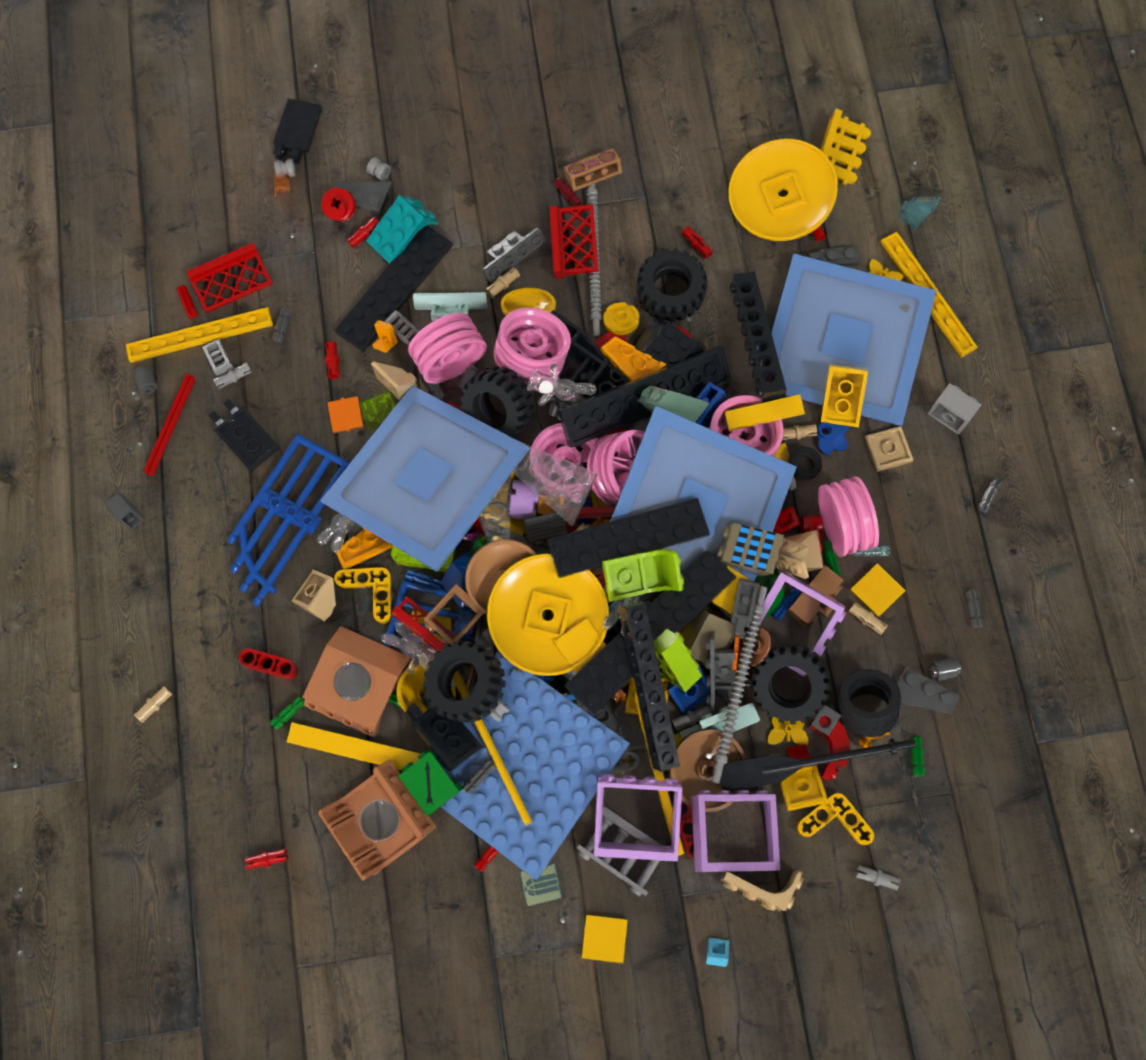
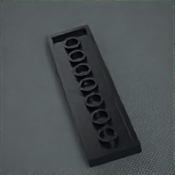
(393, 287)
(628, 536)

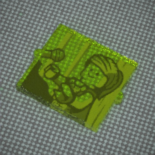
(377, 409)

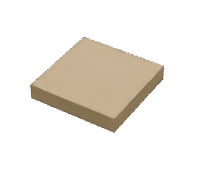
(888, 448)

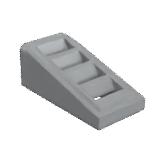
(400, 319)
(221, 368)

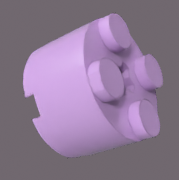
(522, 501)

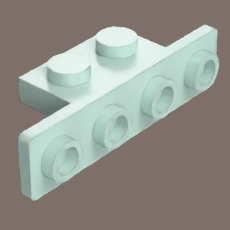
(449, 303)
(746, 717)

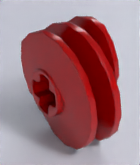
(346, 208)

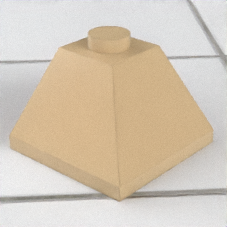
(394, 379)
(811, 540)
(316, 595)

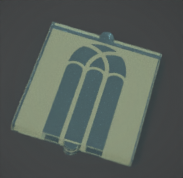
(543, 889)

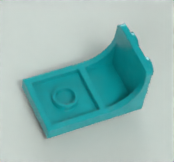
(399, 227)

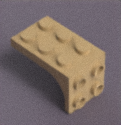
(780, 900)

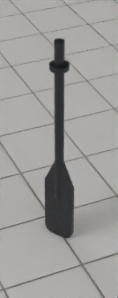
(776, 767)

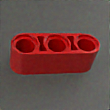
(261, 658)
(687, 840)

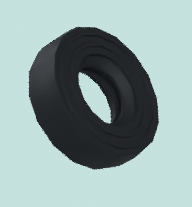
(815, 459)

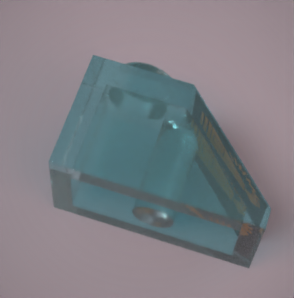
(918, 209)

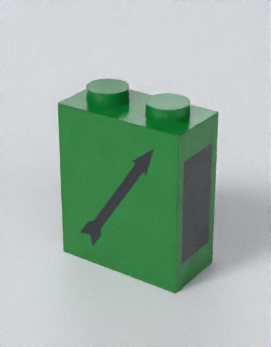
(430, 782)

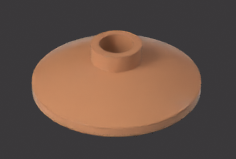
(761, 647)

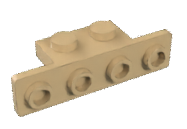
(790, 558)

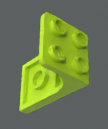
(642, 573)

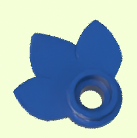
(834, 439)

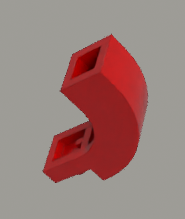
(837, 741)

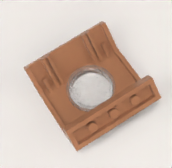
(355, 680)
(377, 821)

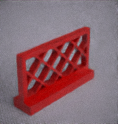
(558, 238)
(225, 263)

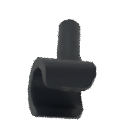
(724, 693)

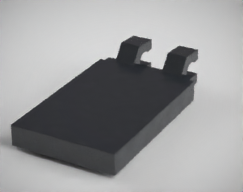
(296, 129)
(244, 436)
(445, 737)

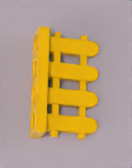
(840, 140)

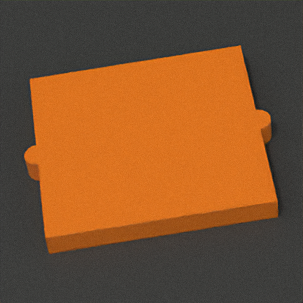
(345, 414)
(737, 655)

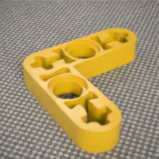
(385, 585)
(833, 812)

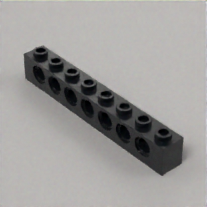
(758, 337)
(649, 687)

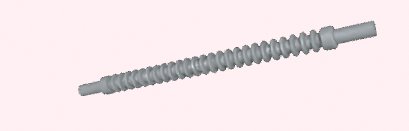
(594, 277)
(721, 757)

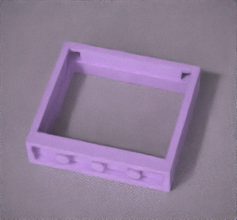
(829, 630)
(700, 838)
(638, 851)

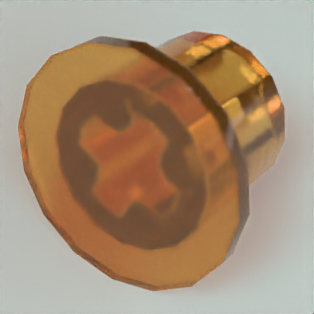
(280, 184)

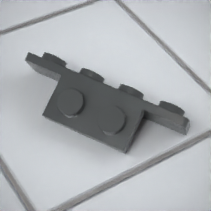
(510, 252)
(721, 665)

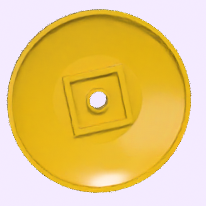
(777, 167)
(517, 611)

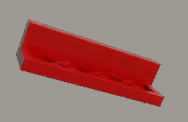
(418, 629)

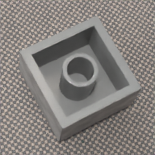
(954, 408)

